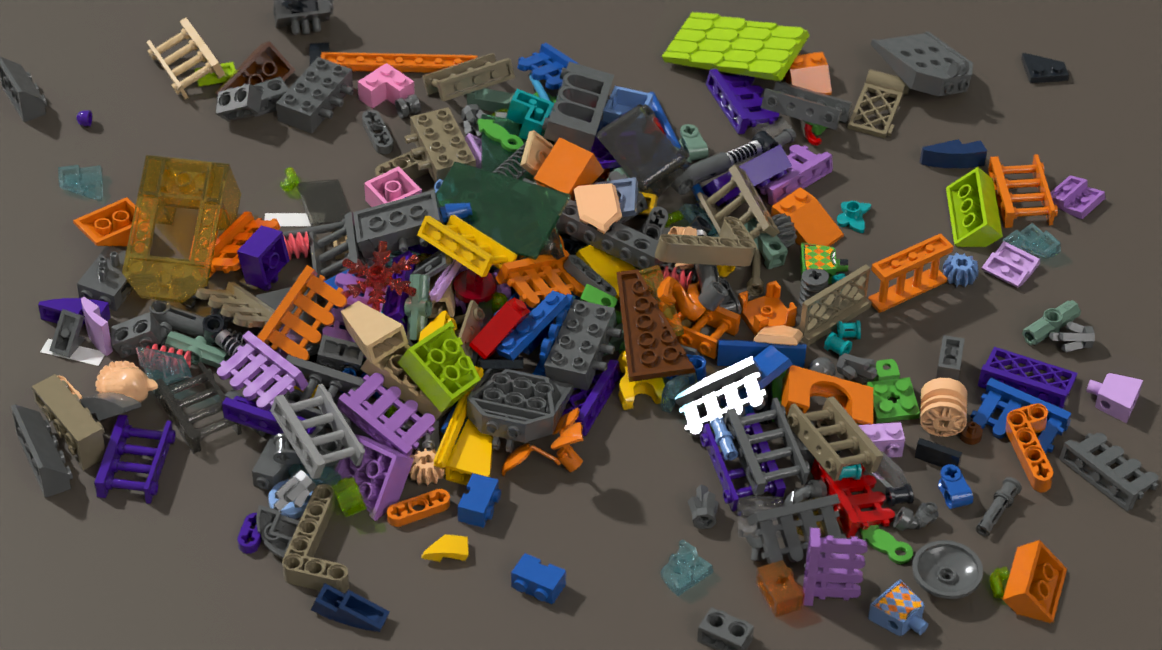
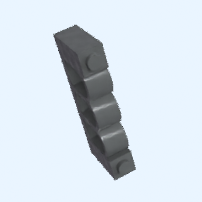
(578, 105)

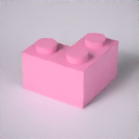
(384, 84)

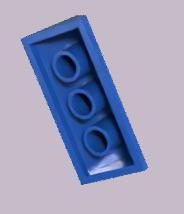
(735, 351)

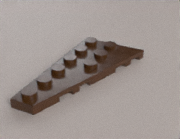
(648, 337)

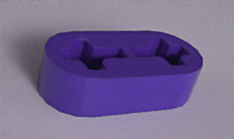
(247, 532)

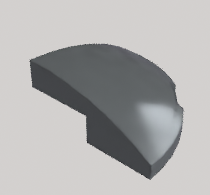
(275, 529)

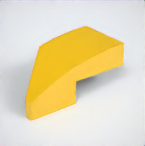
(448, 546)

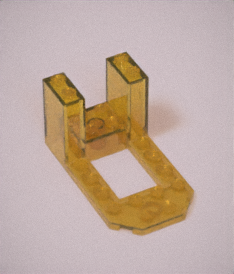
(163, 188)

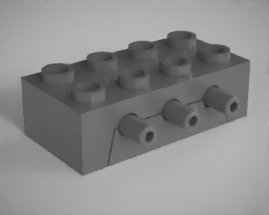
(315, 95)
(395, 223)
(582, 344)

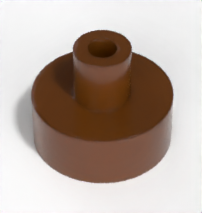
(972, 433)

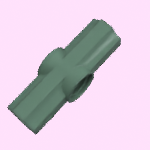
(418, 307)
(1051, 321)
(200, 349)

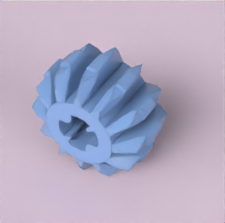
(960, 269)

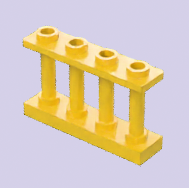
(465, 244)

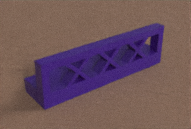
(248, 414)

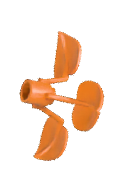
(566, 453)

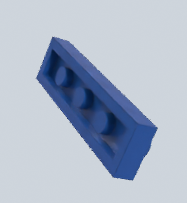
(532, 325)

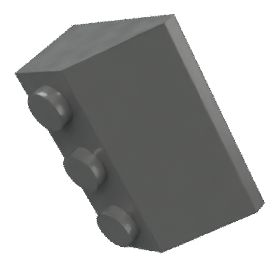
(21, 90)

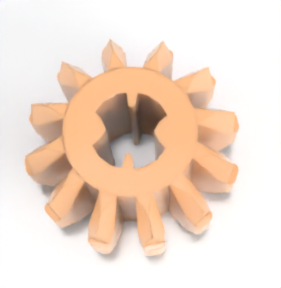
(423, 468)

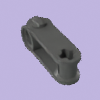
(291, 456)

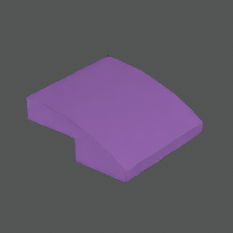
(1076, 197)

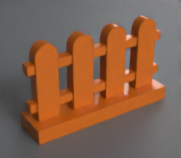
(229, 242)
(533, 271)
(294, 298)

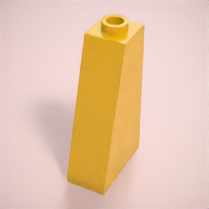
(470, 455)

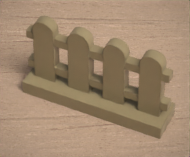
(238, 304)

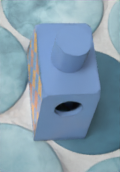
(898, 610)

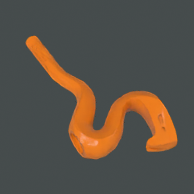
(687, 303)

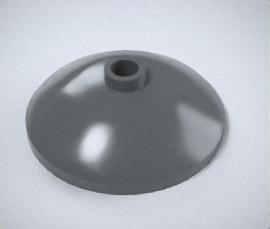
(947, 569)

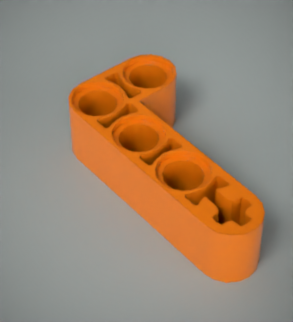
(1032, 449)

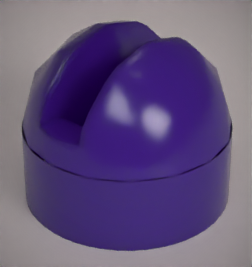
(85, 118)

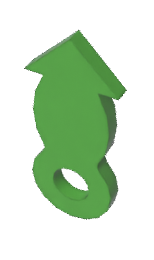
(499, 134)
(886, 543)

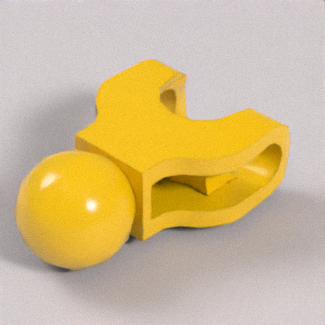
(629, 390)

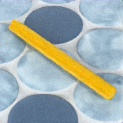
(453, 429)

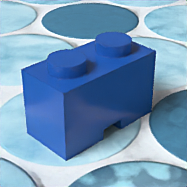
(478, 504)
(537, 579)

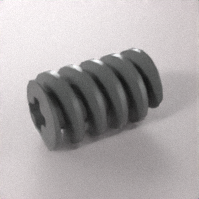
(812, 282)

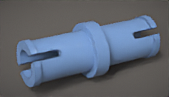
(724, 438)

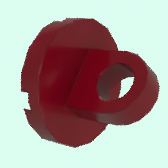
(471, 287)

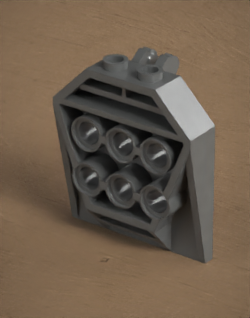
(926, 63)
(516, 406)

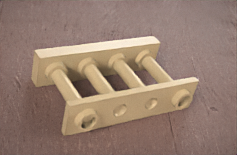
(196, 43)

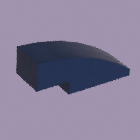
(954, 155)
(349, 609)

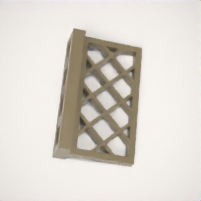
(843, 309)

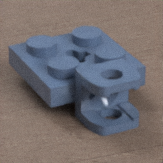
(627, 191)

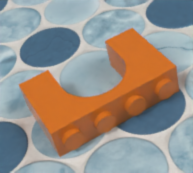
(801, 384)

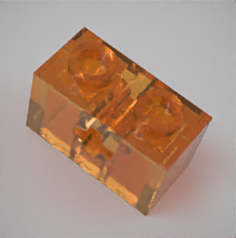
(779, 588)

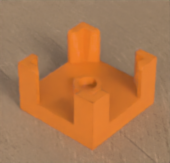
(767, 309)

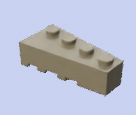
(71, 420)

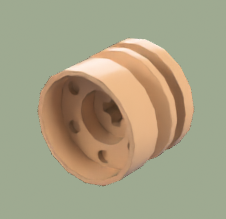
(943, 407)

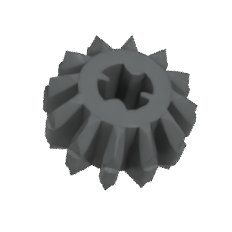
(786, 228)

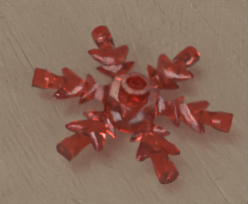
(379, 276)

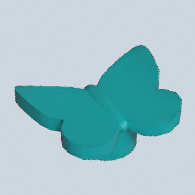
(852, 215)

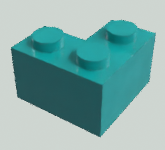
(529, 112)

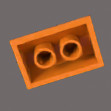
(1035, 582)

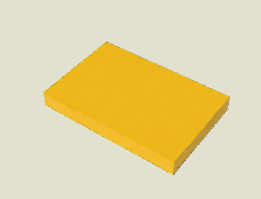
(604, 264)

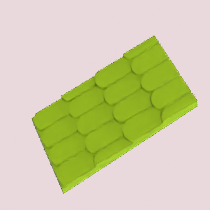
(736, 46)

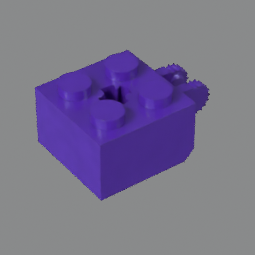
(263, 257)

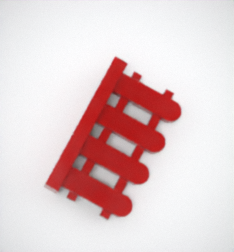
(849, 507)

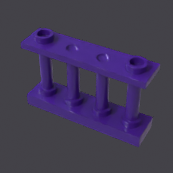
(117, 447)
(730, 495)

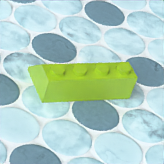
(974, 210)

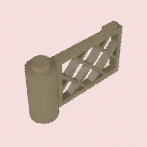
(884, 86)

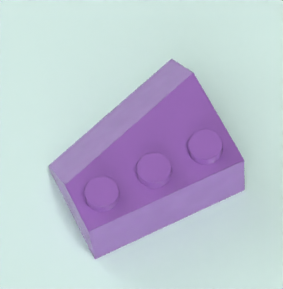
(378, 476)

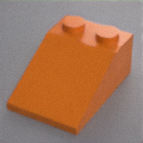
(809, 217)
(108, 224)

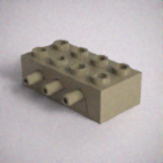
(438, 142)

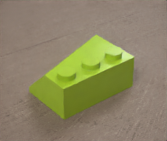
(440, 367)

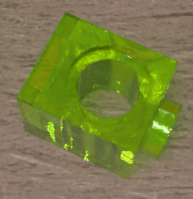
(349, 496)

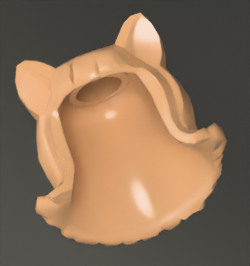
(125, 379)

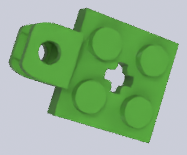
(889, 385)

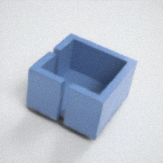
(624, 100)

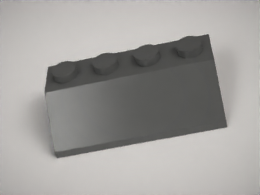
(41, 451)

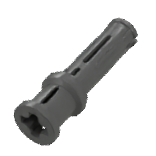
(1002, 499)

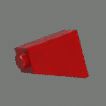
(499, 327)

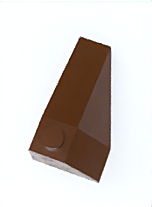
(259, 67)

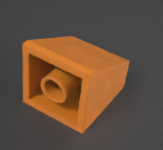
(568, 168)

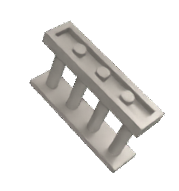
(304, 444)

